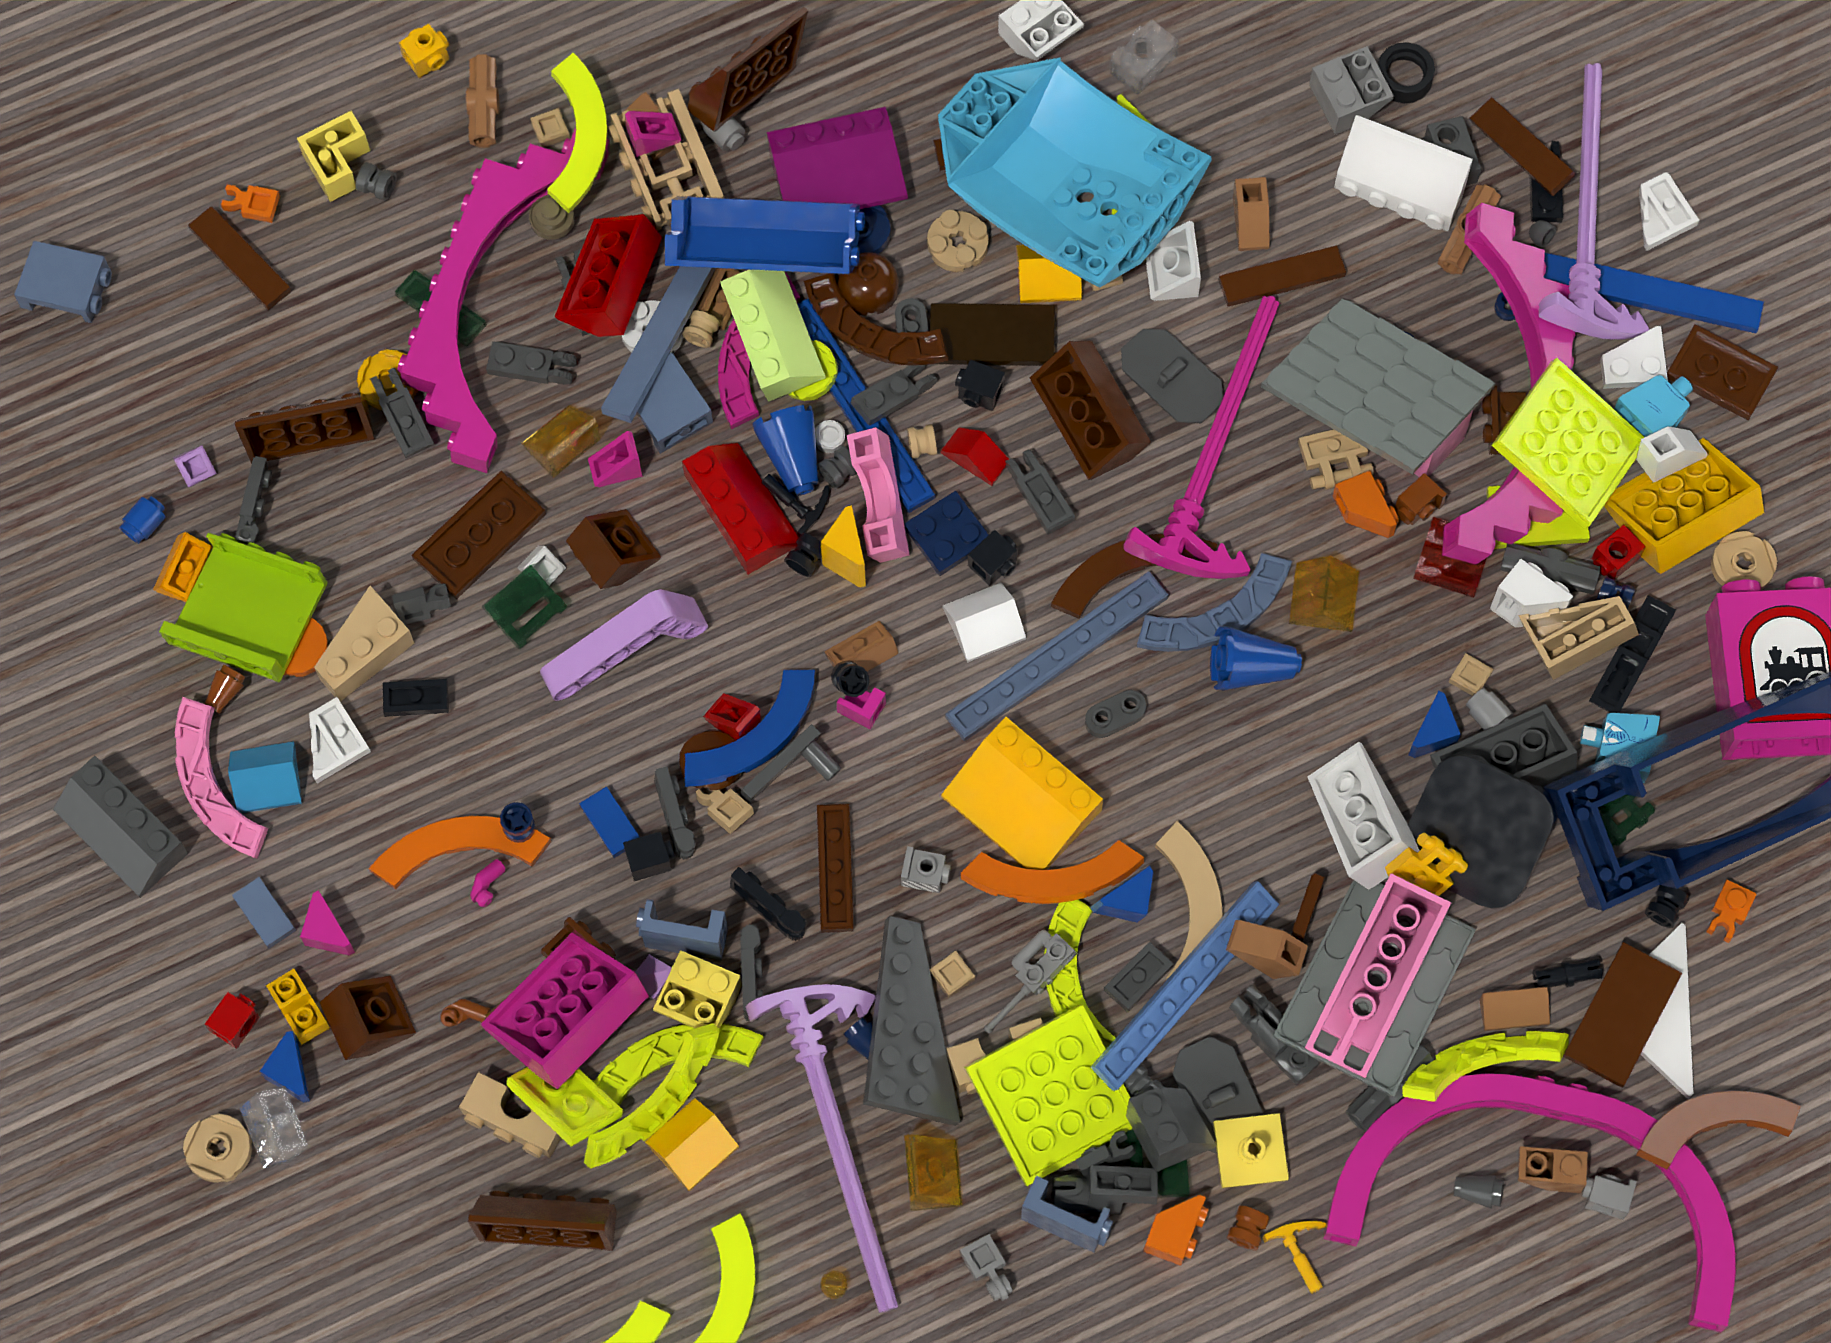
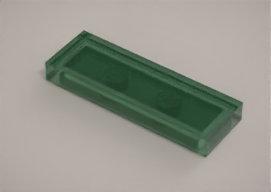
(416, 290)

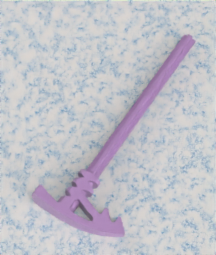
(1585, 308)
(842, 1002)

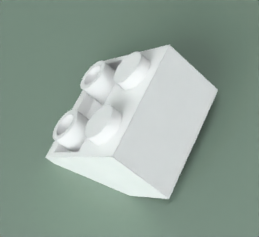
(1037, 26)
(1528, 592)

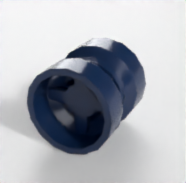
(1609, 589)
(515, 816)

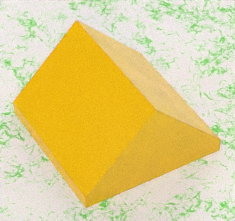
(1044, 280)
(842, 549)
(692, 1143)

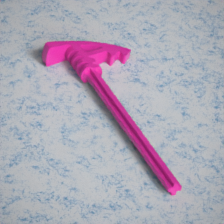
(1188, 511)

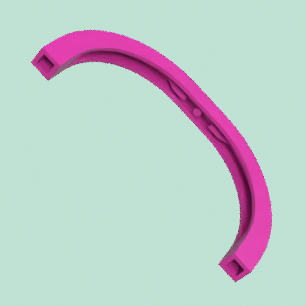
(1571, 1104)

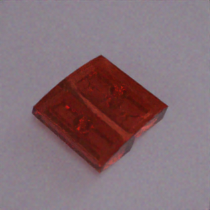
(1443, 570)

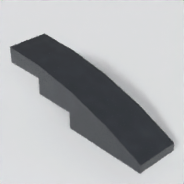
(1632, 656)

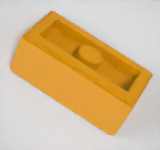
(182, 567)

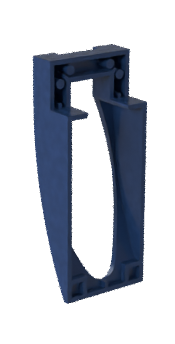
(1613, 880)

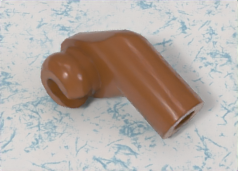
(461, 1011)

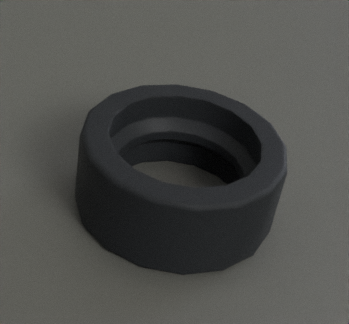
(1413, 53)

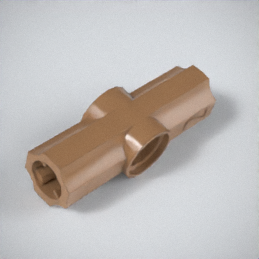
(482, 101)
(1456, 252)

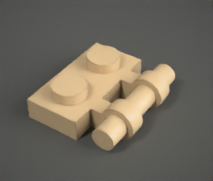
(1332, 448)

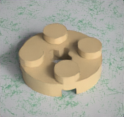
(965, 255)
(1752, 549)
(210, 1131)

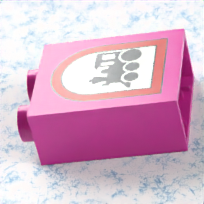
(1763, 645)

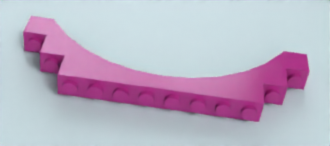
(1520, 276)
(433, 359)

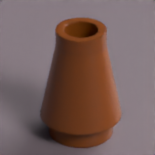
(224, 688)

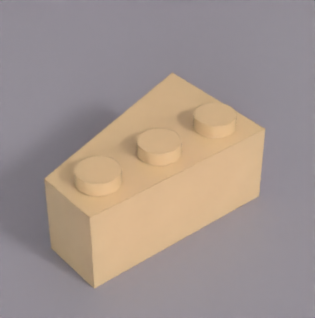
(1578, 633)
(362, 646)

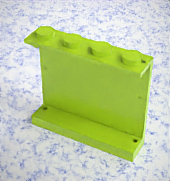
(248, 607)

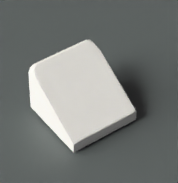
(544, 563)

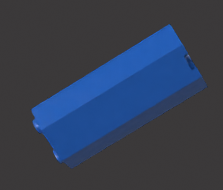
(764, 234)

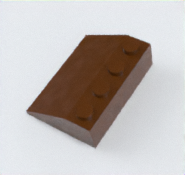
(748, 73)
(306, 427)
(543, 1221)

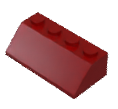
(609, 275)
(740, 505)

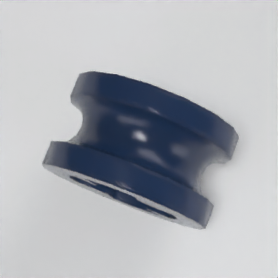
(1501, 312)

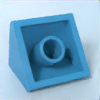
(265, 777)

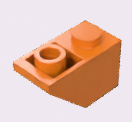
(1363, 504)
(1173, 1230)

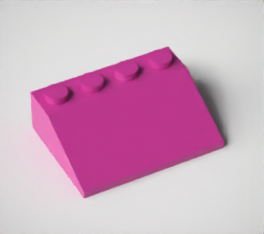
(565, 1009)

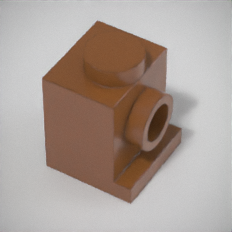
(1419, 500)

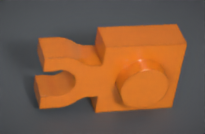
(255, 204)
(1732, 907)

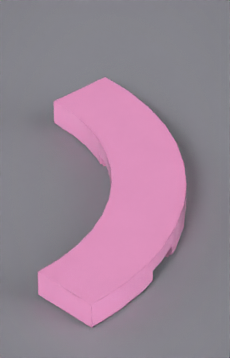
(201, 784)

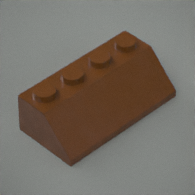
(1089, 409)

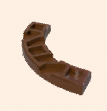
(867, 337)
(1099, 571)

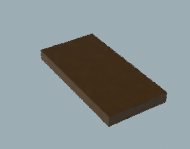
(995, 333)

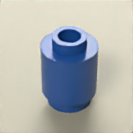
(143, 519)

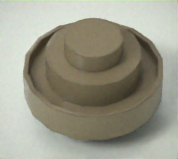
(550, 219)

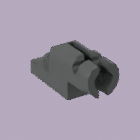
(1263, 1026)
(1105, 1188)

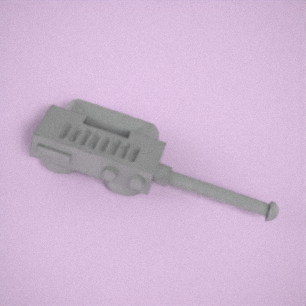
(1037, 976)

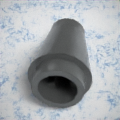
(1480, 1189)

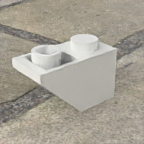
(1669, 452)

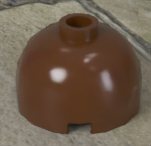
(871, 285)

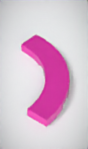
(735, 377)

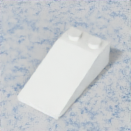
(1361, 815)

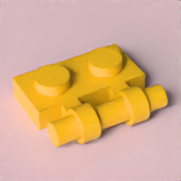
(1419, 870)

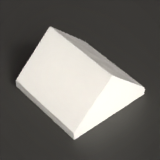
(1174, 265)
(985, 621)

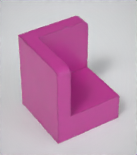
(863, 708)

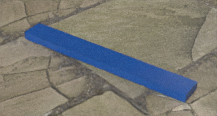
(1666, 295)
(911, 484)

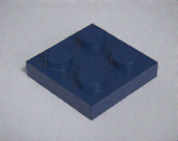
(946, 532)

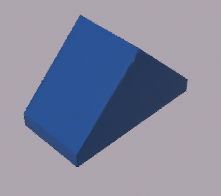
(1437, 730)
(1129, 900)
(286, 1068)

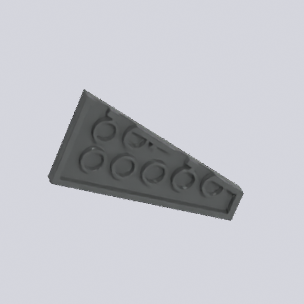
(907, 1047)

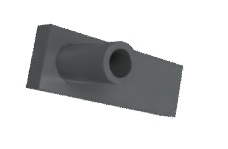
(803, 745)

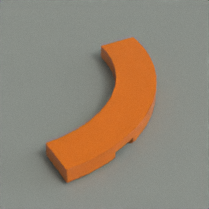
(451, 837)
(1056, 884)

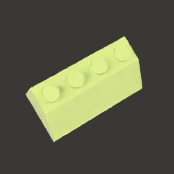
(772, 331)

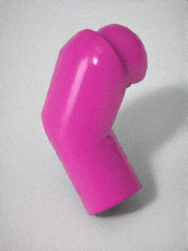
(483, 880)

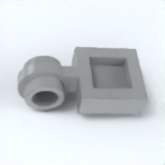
(983, 1260)

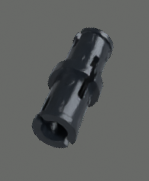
(1567, 974)

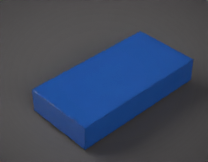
(608, 821)

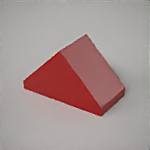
(976, 454)
(733, 716)

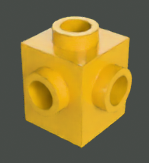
(424, 50)

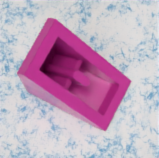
(651, 131)
(616, 462)
(322, 928)

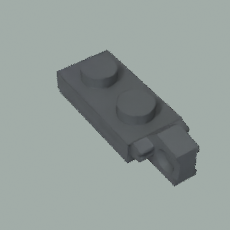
(252, 503)

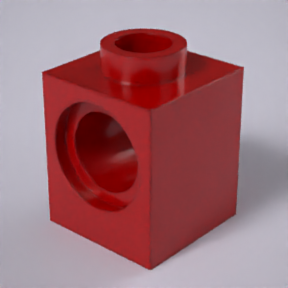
(1624, 542)
(233, 1019)

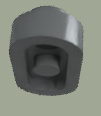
(911, 307)
(1117, 714)

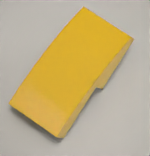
(297, 1006)

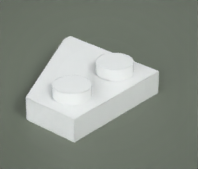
(1664, 211)
(1635, 361)
(334, 740)

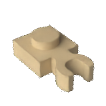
(726, 809)

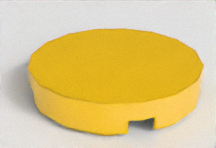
(378, 366)

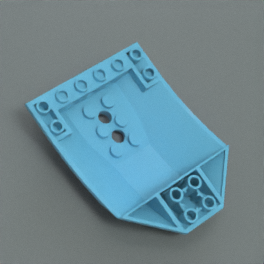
(1041, 135)

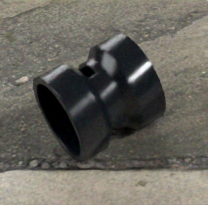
(805, 555)
(856, 681)
(1666, 906)

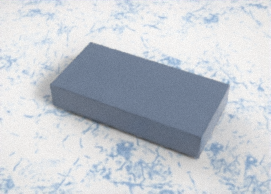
(263, 912)

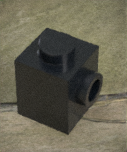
(980, 385)
(993, 557)
(648, 855)

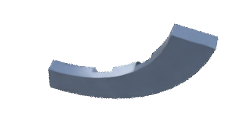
(1237, 613)

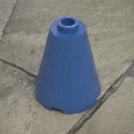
(791, 446)
(1250, 660)

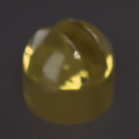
(834, 1291)

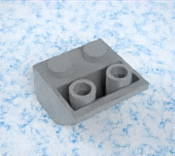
(1350, 88)

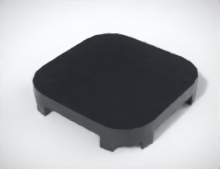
(1491, 821)

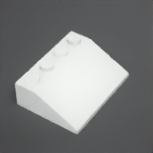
(1402, 173)

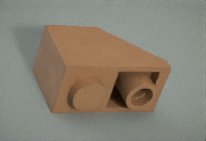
(1251, 213)
(1267, 949)
(1553, 1169)

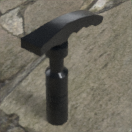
(790, 500)

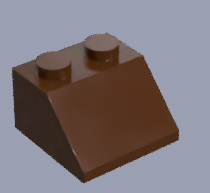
(612, 548)
(367, 1016)

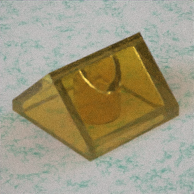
(563, 439)
(1324, 594)
(932, 1172)

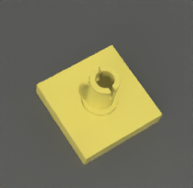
(1250, 1150)

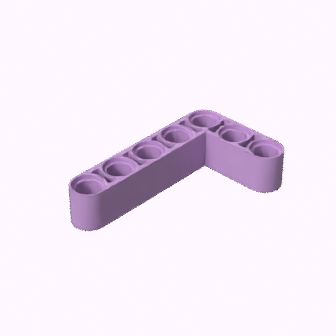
(620, 637)

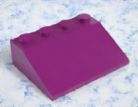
(839, 160)

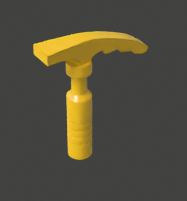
(1300, 1259)

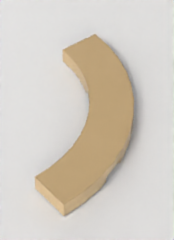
(1199, 884)

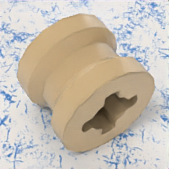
(701, 329)
(922, 441)

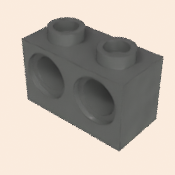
(1457, 133)

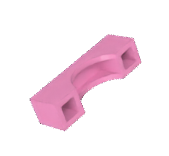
(884, 523)

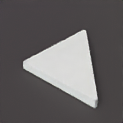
(1670, 1040)

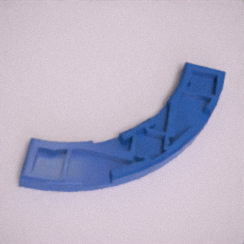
(762, 741)

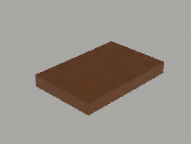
(1722, 372)

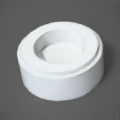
(829, 436)

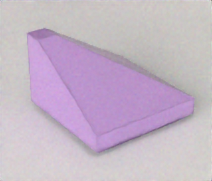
(194, 466)
(653, 975)

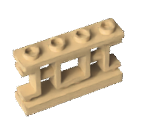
(688, 152)

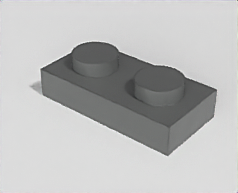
(1138, 977)

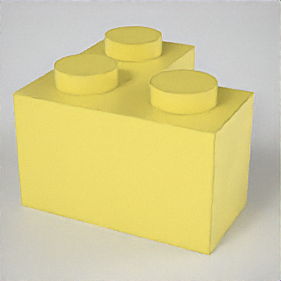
(329, 151)

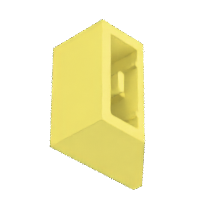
(698, 992)

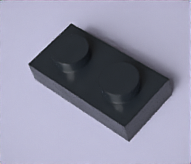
(415, 697)

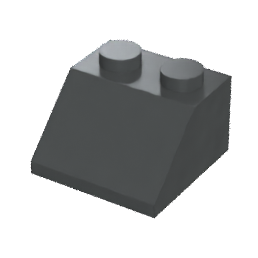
(1168, 1126)

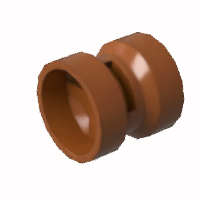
(1247, 1229)

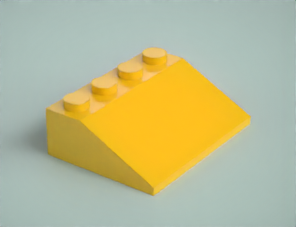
(1686, 508)
(1022, 797)

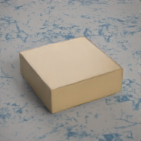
(549, 128)
(1470, 675)
(952, 974)

